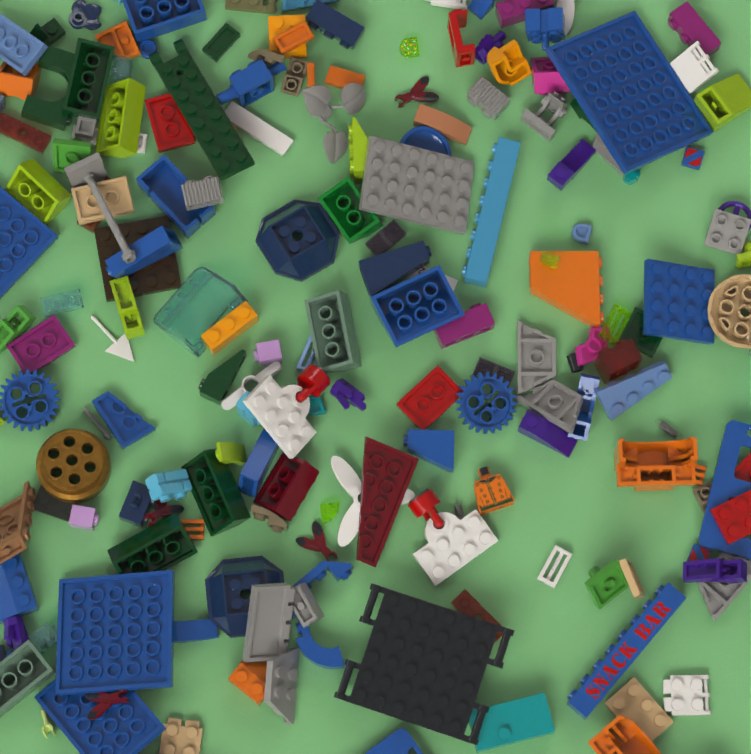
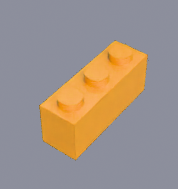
(229, 328)

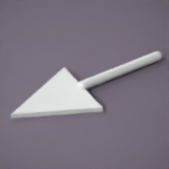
(120, 347)

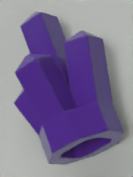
(487, 44)
(347, 395)
(15, 632)

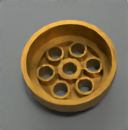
(90, 482)

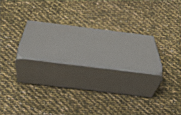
(306, 606)

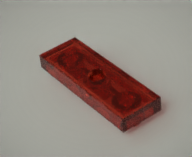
(32, 138)
(468, 605)

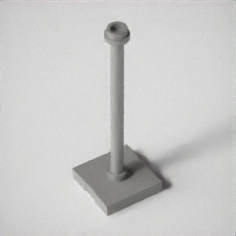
(88, 172)

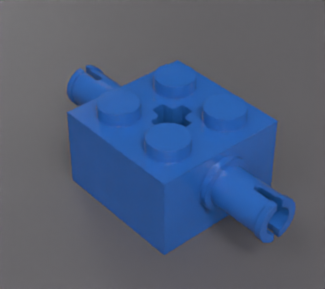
(251, 83)

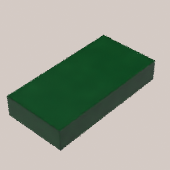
(221, 42)

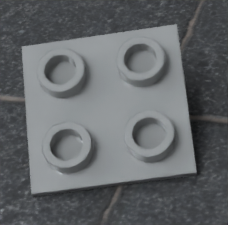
(727, 232)

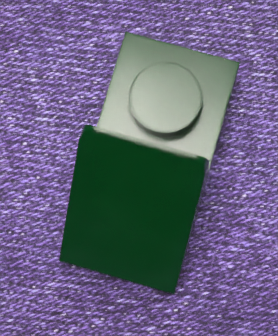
(49, 32)

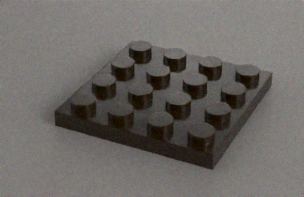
(152, 279)

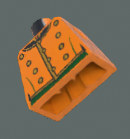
(491, 492)

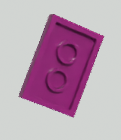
(41, 345)

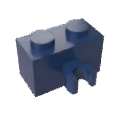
(136, 505)

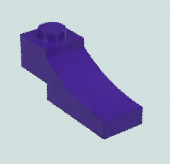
(571, 164)
(715, 571)

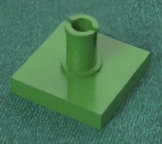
(69, 152)
(606, 583)

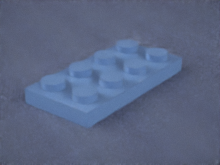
(18, 46)

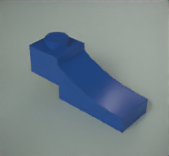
(194, 631)

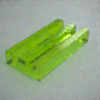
(608, 337)

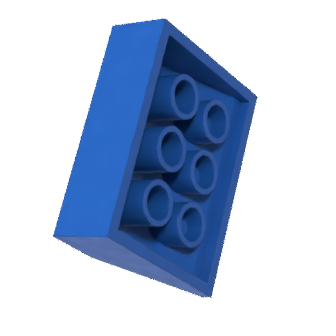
(161, 17)
(416, 306)
(15, 589)

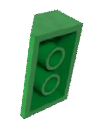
(343, 207)

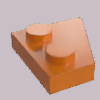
(122, 39)

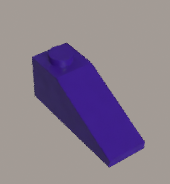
(546, 433)

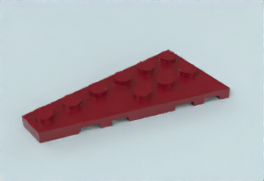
(383, 487)

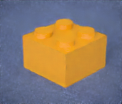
(280, 24)

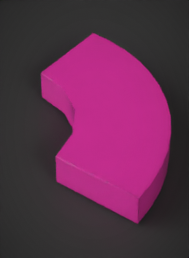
(588, 351)

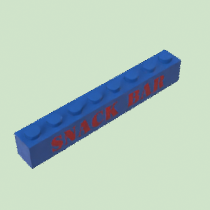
(626, 650)

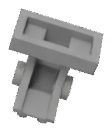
(555, 104)

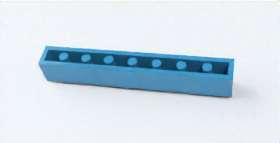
(492, 212)

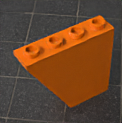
(570, 286)

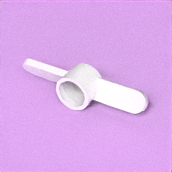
(231, 400)

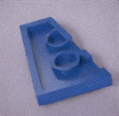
(121, 421)

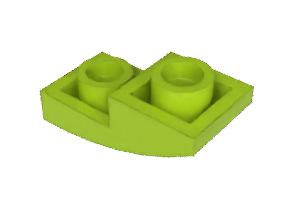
(230, 453)

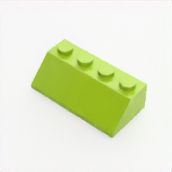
(120, 119)

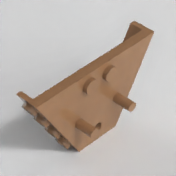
(16, 523)

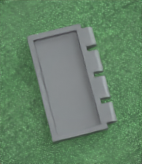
(267, 621)

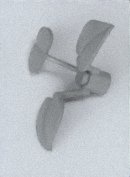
(317, 101)

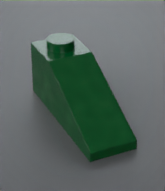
(220, 380)

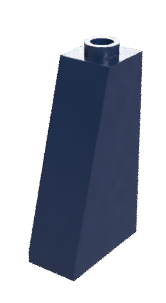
(392, 267)

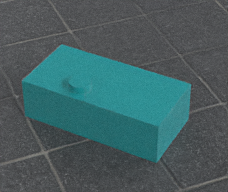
(514, 722)

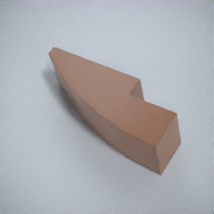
(445, 124)

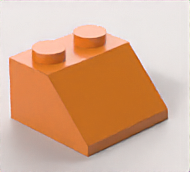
(15, 84)
(250, 679)

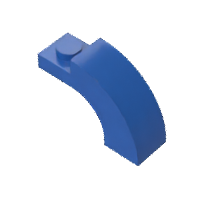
(585, 388)
(323, 657)

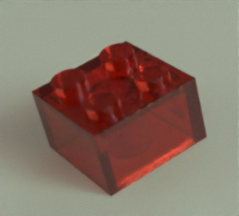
(617, 360)

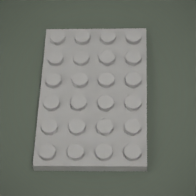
(416, 185)

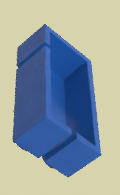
(163, 184)

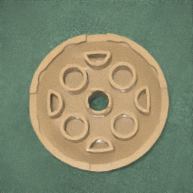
(725, 308)

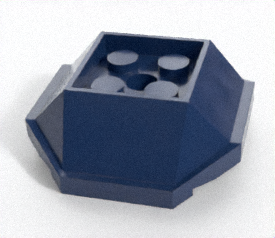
(302, 257)
(227, 583)

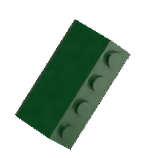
(88, 79)
(216, 493)
(154, 548)

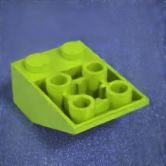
(724, 101)
(357, 150)

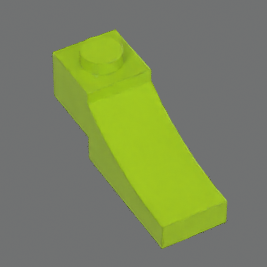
(127, 307)

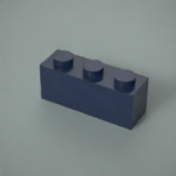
(334, 25)

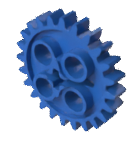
(24, 383)
(497, 415)

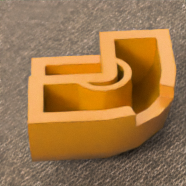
(508, 64)

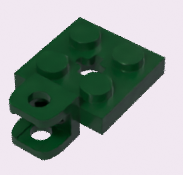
(646, 344)

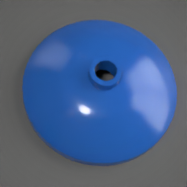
(427, 139)

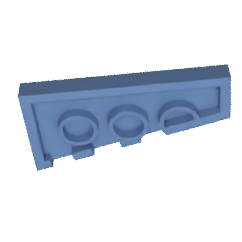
(625, 393)

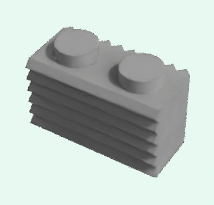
(487, 98)
(202, 192)

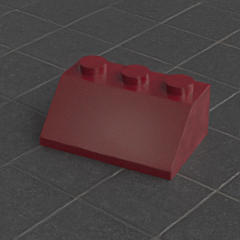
(286, 486)

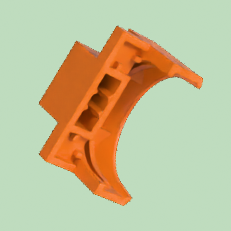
(655, 464)
(622, 737)

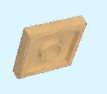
(632, 578)

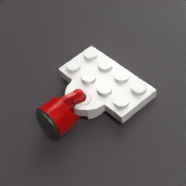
(285, 408)
(449, 540)

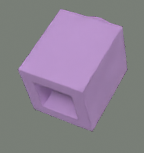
(268, 352)
(83, 517)

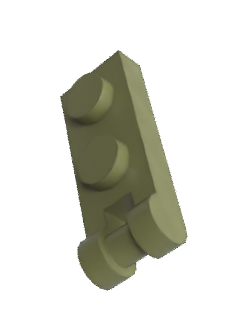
(254, 6)

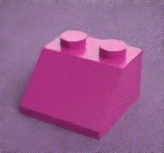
(546, 77)

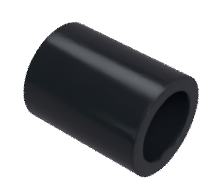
(572, 361)

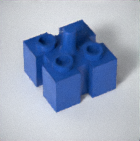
(545, 25)

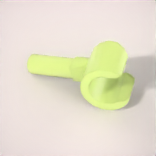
(47, 727)

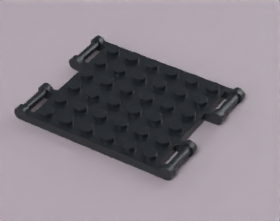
(424, 664)

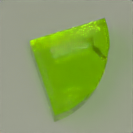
(329, 511)

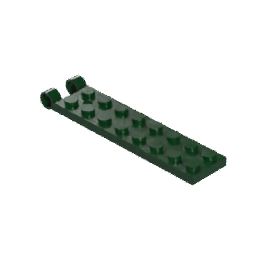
(203, 112)

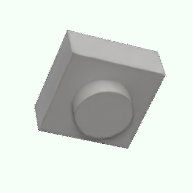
(85, 127)

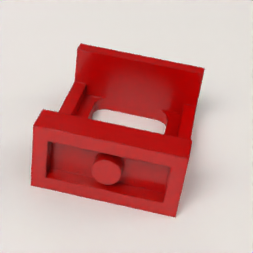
(462, 54)

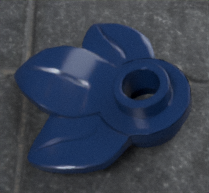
(87, 14)

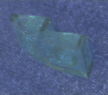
(61, 302)

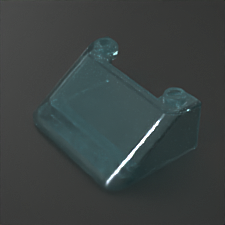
(197, 308)

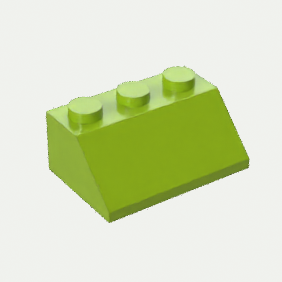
(38, 191)

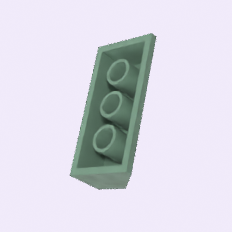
(333, 332)
(21, 675)

